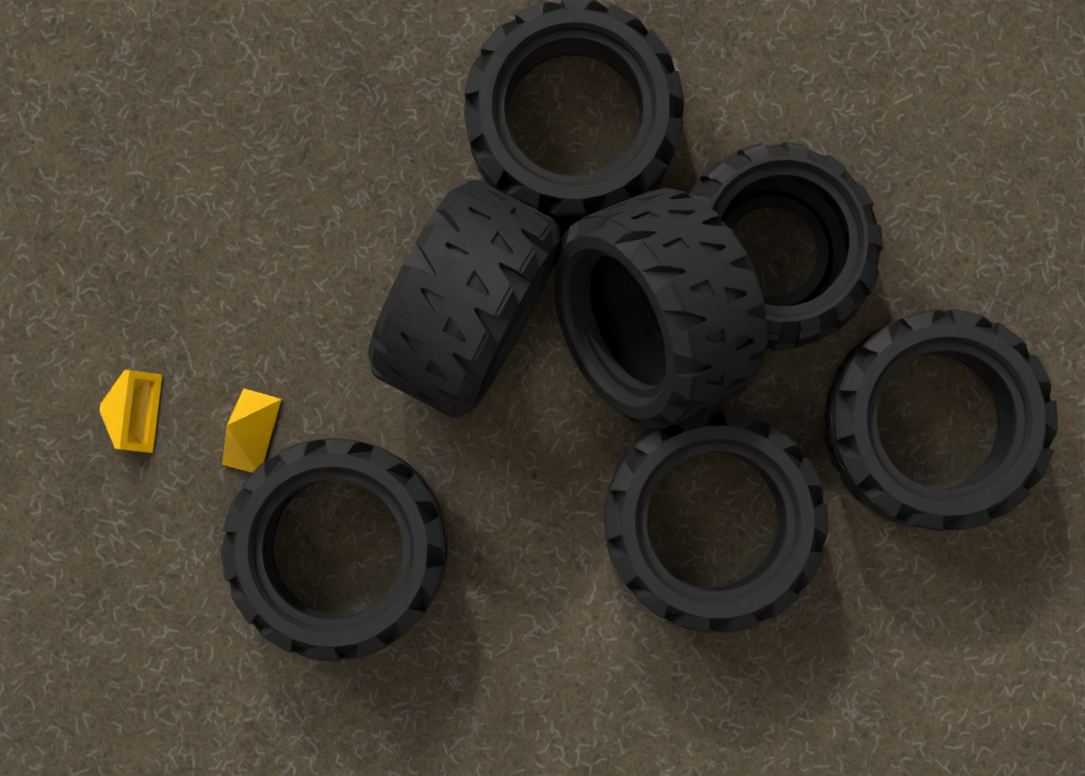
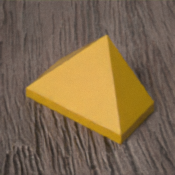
(132, 410)
(250, 430)

